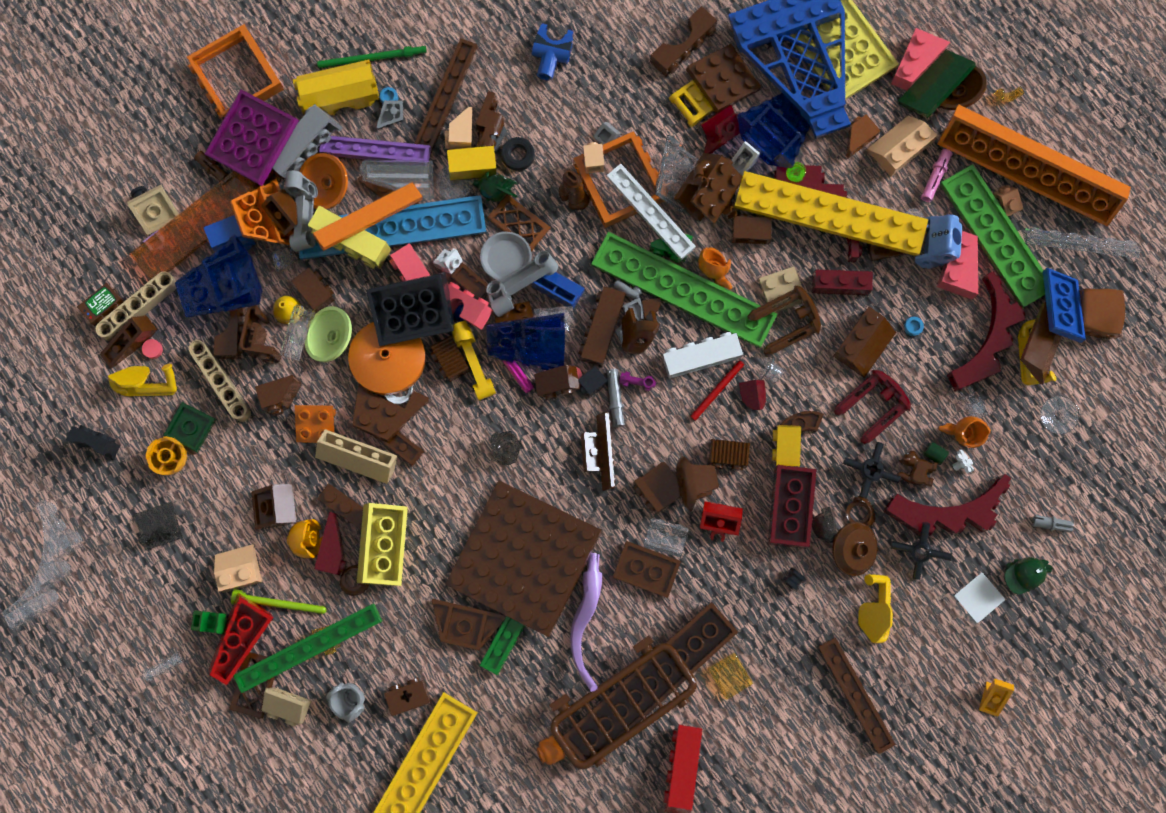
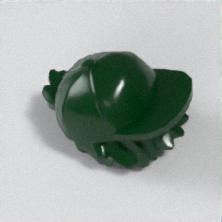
(494, 187)
(1026, 574)

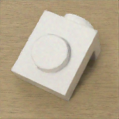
(448, 261)

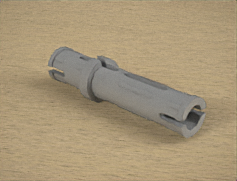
(615, 398)

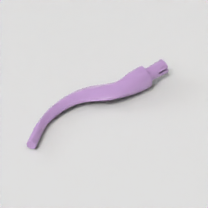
(591, 587)

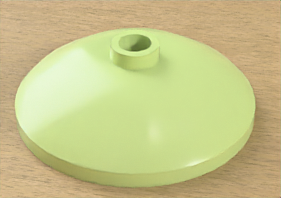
(328, 334)

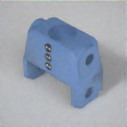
(941, 242)

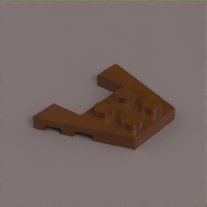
(383, 417)

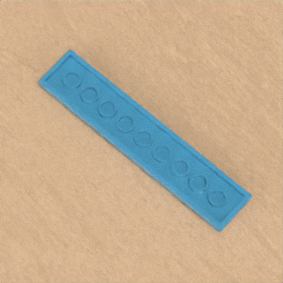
(422, 224)

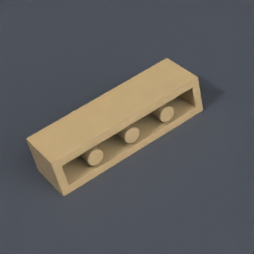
(355, 456)

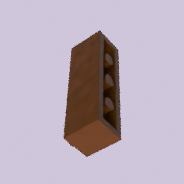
(602, 326)

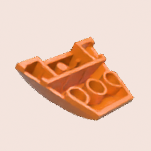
(253, 220)

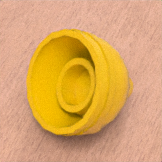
(283, 308)

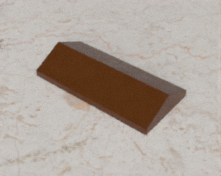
(1040, 347)

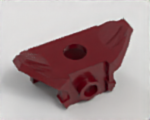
(720, 129)

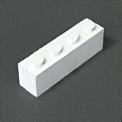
(702, 355)

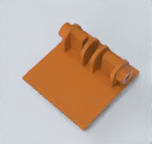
(312, 421)

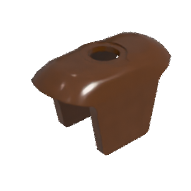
(634, 330)
(695, 481)

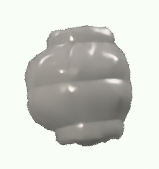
(346, 701)

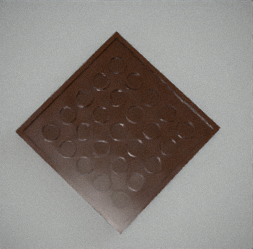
(524, 558)

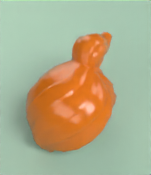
(714, 266)
(971, 427)

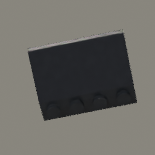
(411, 309)

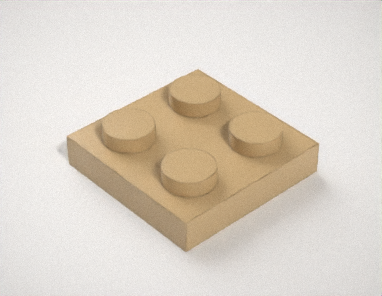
(153, 209)
(779, 284)

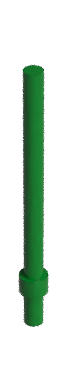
(408, 51)

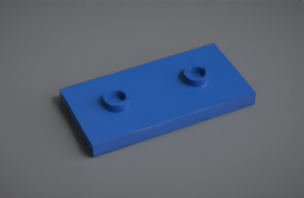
(1063, 305)

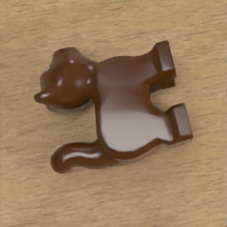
(919, 470)

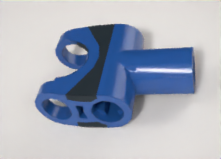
(551, 51)

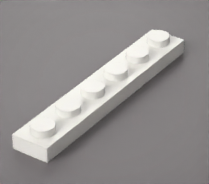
(651, 212)

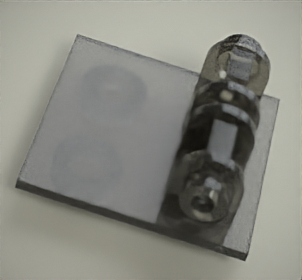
(158, 526)

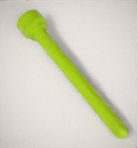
(280, 603)

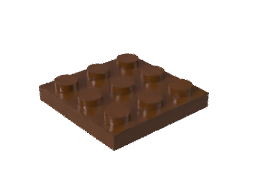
(723, 78)

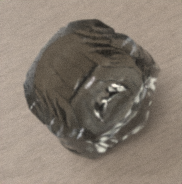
(505, 447)

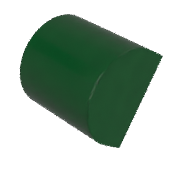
(935, 453)

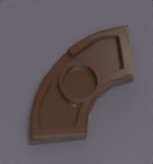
(806, 420)

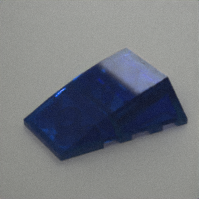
(774, 130)
(220, 282)
(529, 341)

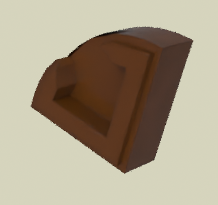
(651, 305)

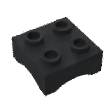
(99, 442)

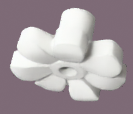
(963, 462)

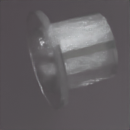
(771, 371)

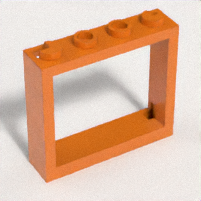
(221, 45)
(578, 162)

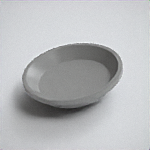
(504, 254)

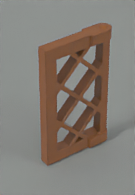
(519, 208)

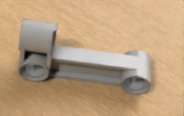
(304, 193)
(501, 291)

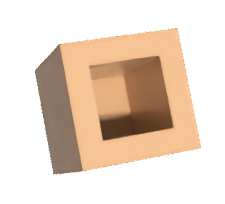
(593, 157)

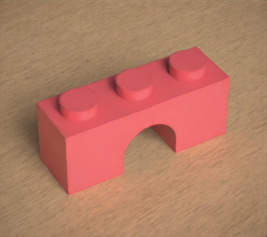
(474, 311)

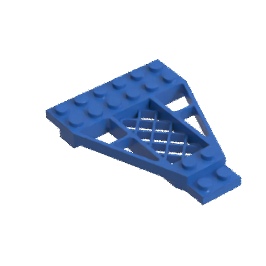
(779, 20)

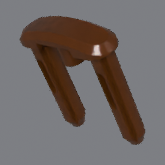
(808, 309)

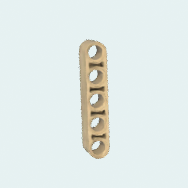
(141, 297)
(213, 374)

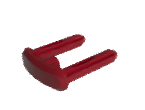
(891, 389)

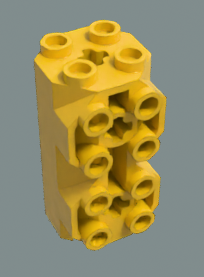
(337, 88)

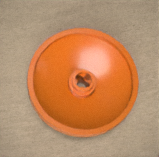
(385, 374)

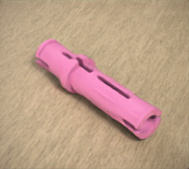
(939, 168)

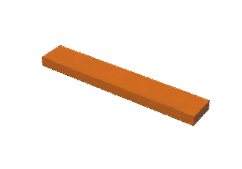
(367, 216)

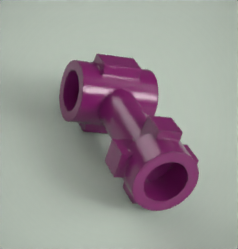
(648, 383)

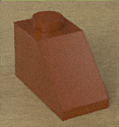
(860, 134)

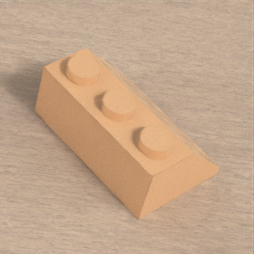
(902, 144)

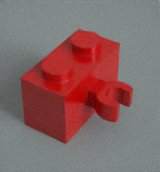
(721, 519)

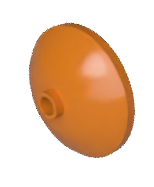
(322, 169)

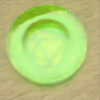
(796, 173)

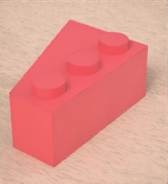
(408, 263)
(962, 274)

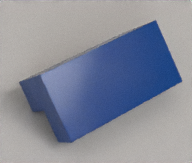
(559, 289)

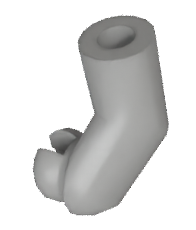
(632, 293)

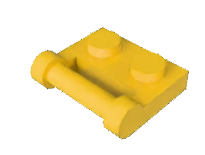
(697, 101)

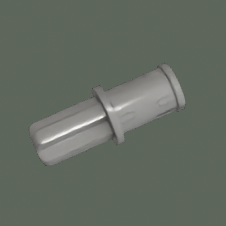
(1052, 523)

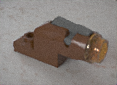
(490, 123)

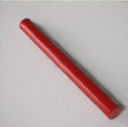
(717, 390)

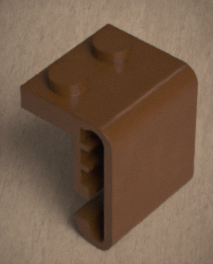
(254, 337)

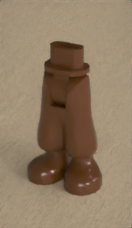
(572, 190)

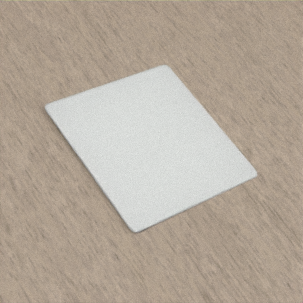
(979, 597)

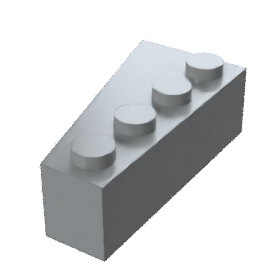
(304, 141)

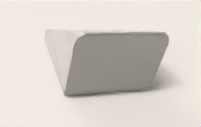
(606, 133)

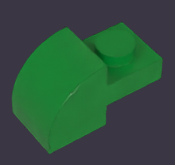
(208, 622)

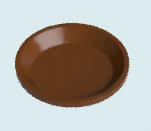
(854, 549)

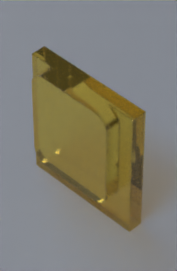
(730, 676)

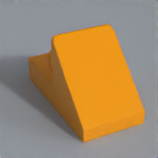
(995, 696)

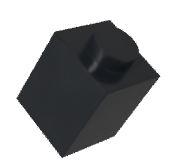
(592, 382)

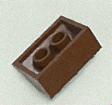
(865, 342)

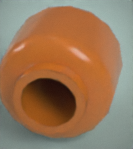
(550, 751)

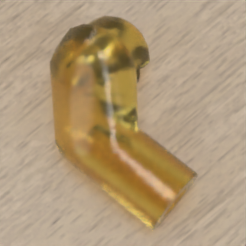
(1001, 96)

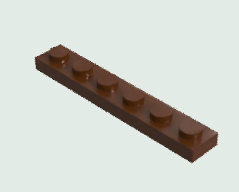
(856, 696)

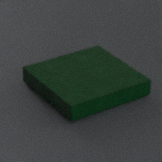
(190, 427)

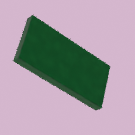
(937, 83)

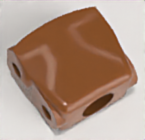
(1103, 312)

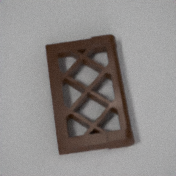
(234, 707)

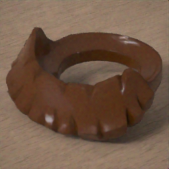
(869, 518)

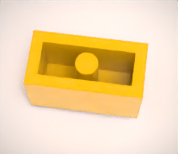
(787, 445)

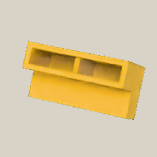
(471, 162)

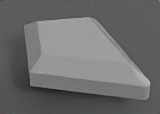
(390, 113)

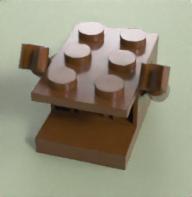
(710, 188)

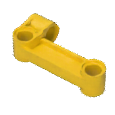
(464, 338)

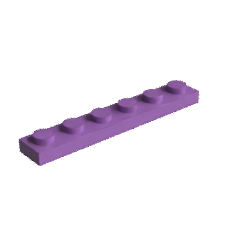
(374, 149)

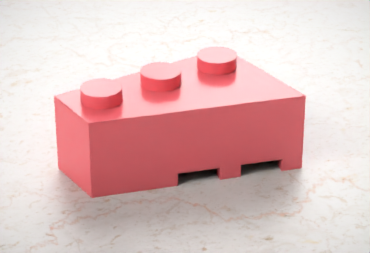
(918, 57)

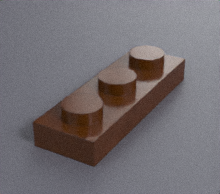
(342, 505)

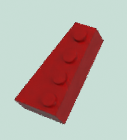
(243, 629)
(683, 771)

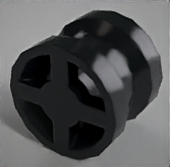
(793, 579)

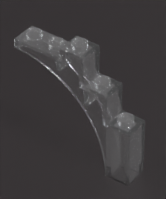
(53, 570)

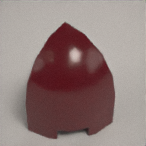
(753, 394)

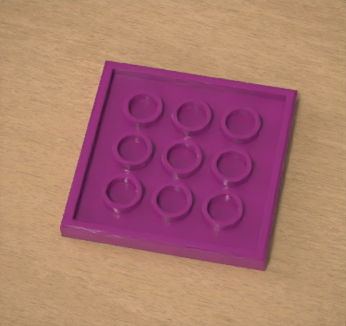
(251, 137)

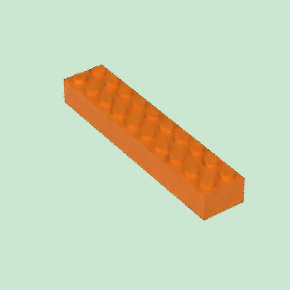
(1034, 165)

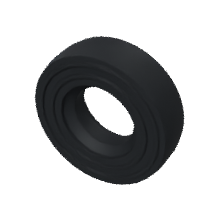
(517, 142)

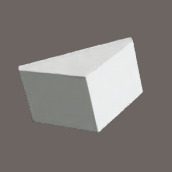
(745, 158)

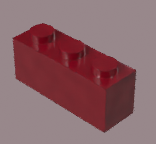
(842, 282)

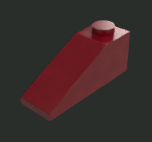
(331, 551)

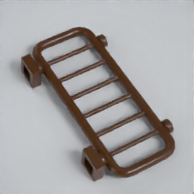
(565, 710)

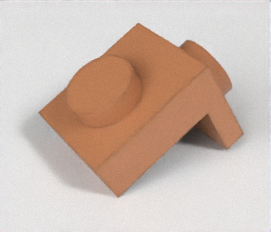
(1009, 199)

